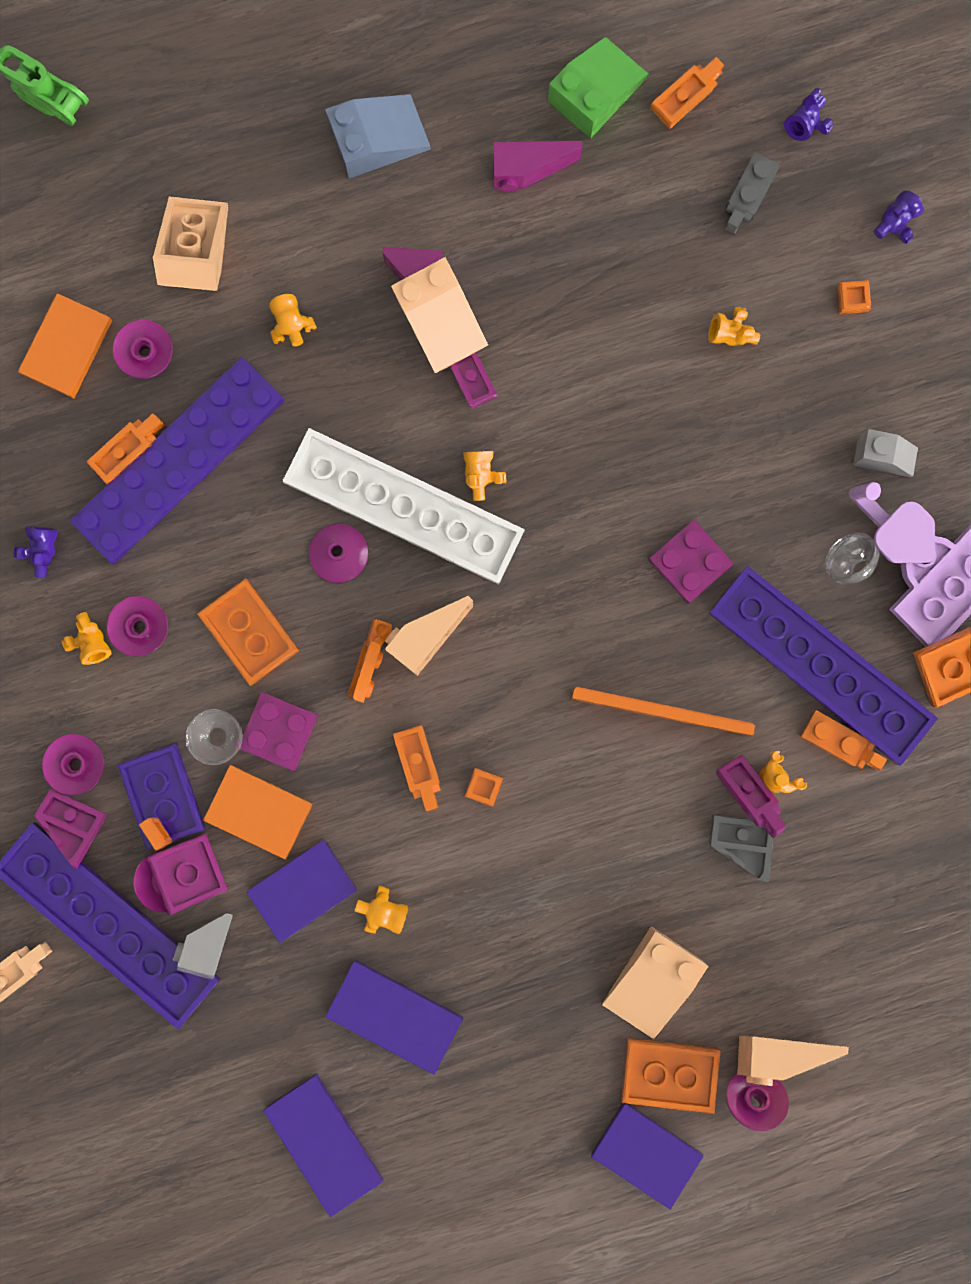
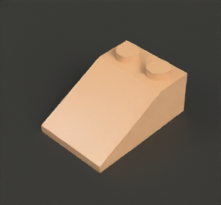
(191, 244)
(439, 315)
(423, 637)
(654, 983)
(778, 1059)

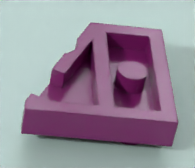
(69, 825)

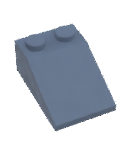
(376, 132)

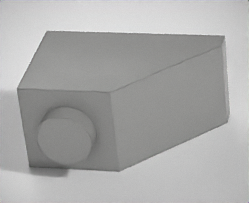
(885, 453)
(203, 948)

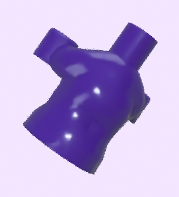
(806, 118)
(899, 213)
(40, 548)

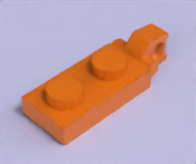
(686, 92)
(125, 447)
(369, 658)
(841, 742)
(418, 765)

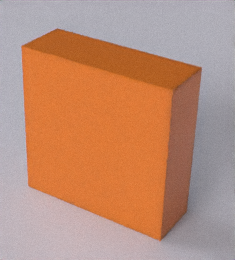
(854, 297)
(483, 787)
(156, 833)

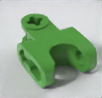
(40, 88)

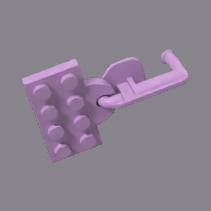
(937, 589)

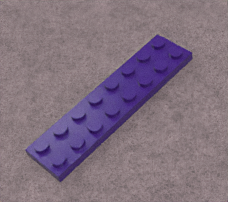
(177, 461)
(823, 666)
(103, 925)

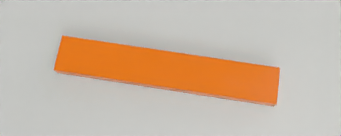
(663, 711)

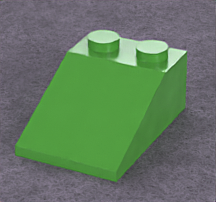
(595, 86)

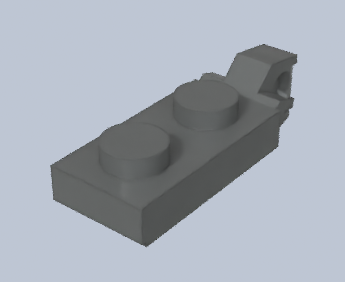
(750, 190)

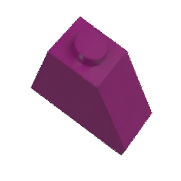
(407, 261)

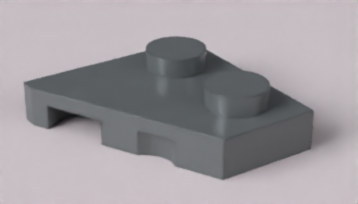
(743, 844)

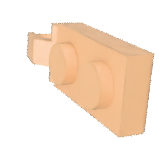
(21, 968)

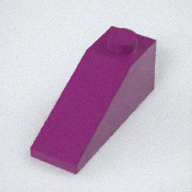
(525, 163)

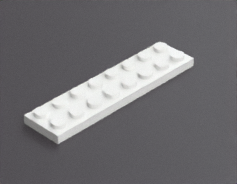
(403, 506)

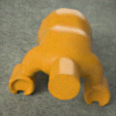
(289, 320)
(732, 331)
(479, 474)
(89, 640)
(777, 778)
(382, 912)

